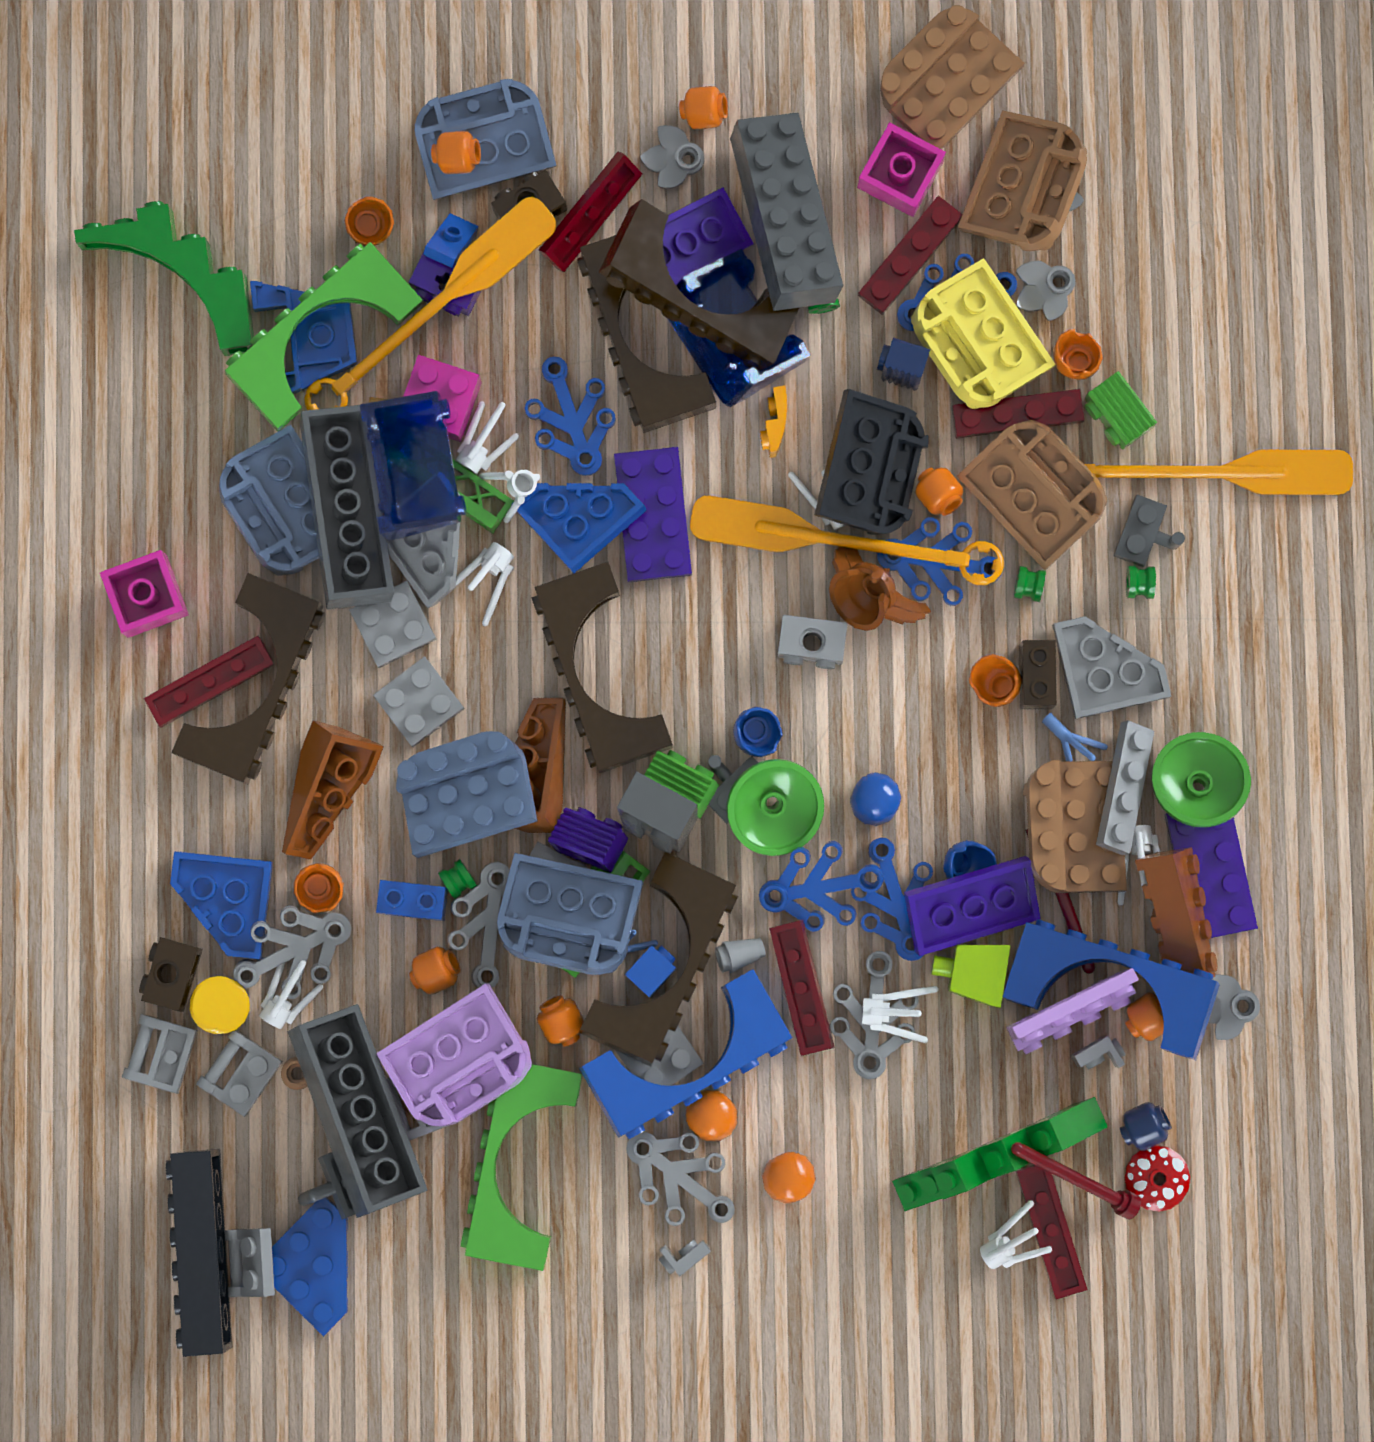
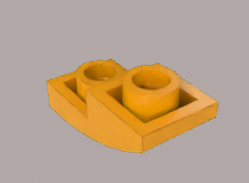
(774, 429)

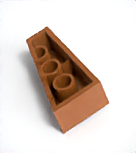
(1178, 908)

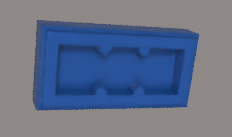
(450, 240)

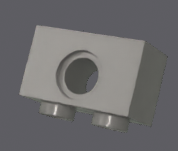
(832, 638)

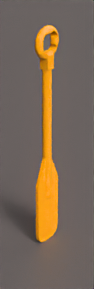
(477, 269)
(1259, 472)
(783, 530)

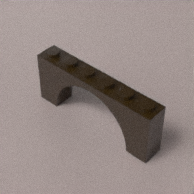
(640, 267)
(656, 396)
(567, 607)
(237, 747)
(643, 1027)

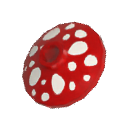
(1140, 1175)

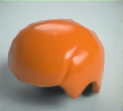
(369, 221)
(1077, 355)
(995, 680)
(318, 888)
(712, 1116)
(789, 1177)

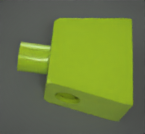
(975, 972)

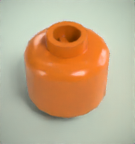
(704, 107)
(456, 152)
(939, 491)
(434, 970)
(1145, 1017)
(560, 1020)

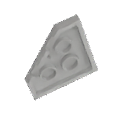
(428, 561)
(1106, 670)

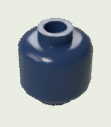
(1145, 1126)

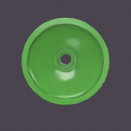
(1203, 760)
(788, 822)

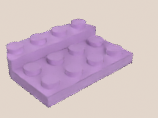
(1080, 1006)
(458, 1060)

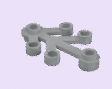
(485, 919)
(296, 947)
(872, 1036)
(675, 1174)

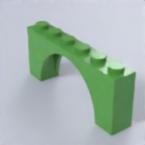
(363, 280)
(494, 1230)

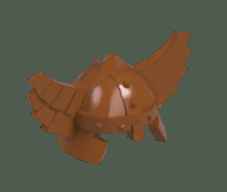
(868, 594)

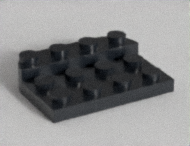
(871, 464)

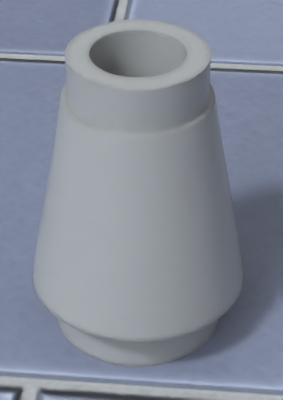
(739, 953)

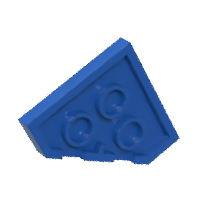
(579, 517)
(225, 897)
(313, 1265)

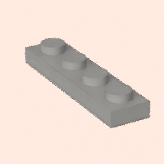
(1125, 788)

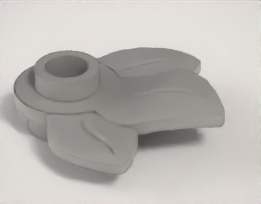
(668, 157)
(1040, 290)
(1225, 1014)

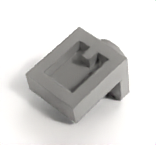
(1093, 1053)
(690, 1255)

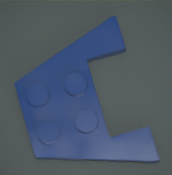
(320, 343)

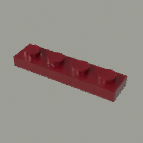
(590, 211)
(910, 255)
(1047, 408)
(209, 681)
(801, 988)
(1053, 1231)

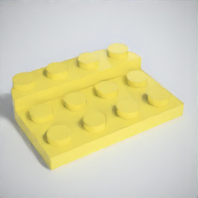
(979, 337)

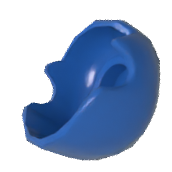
(757, 732)
(875, 799)
(966, 858)

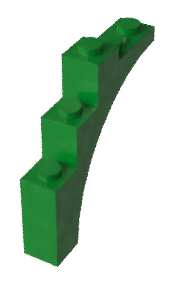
(190, 258)
(996, 1158)

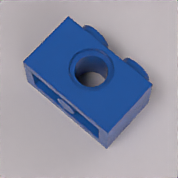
(412, 900)
(652, 970)

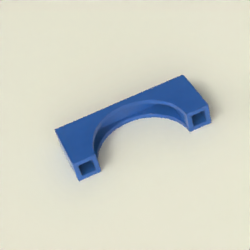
(1049, 955)
(752, 1033)

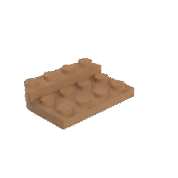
(946, 75)
(1025, 182)
(1036, 489)
(1064, 826)

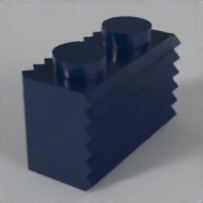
(903, 363)

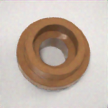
(287, 1077)

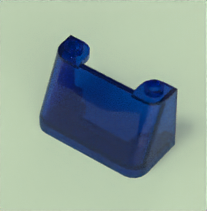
(725, 290)
(413, 464)

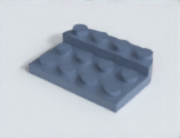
(505, 122)
(271, 502)
(465, 792)
(567, 915)

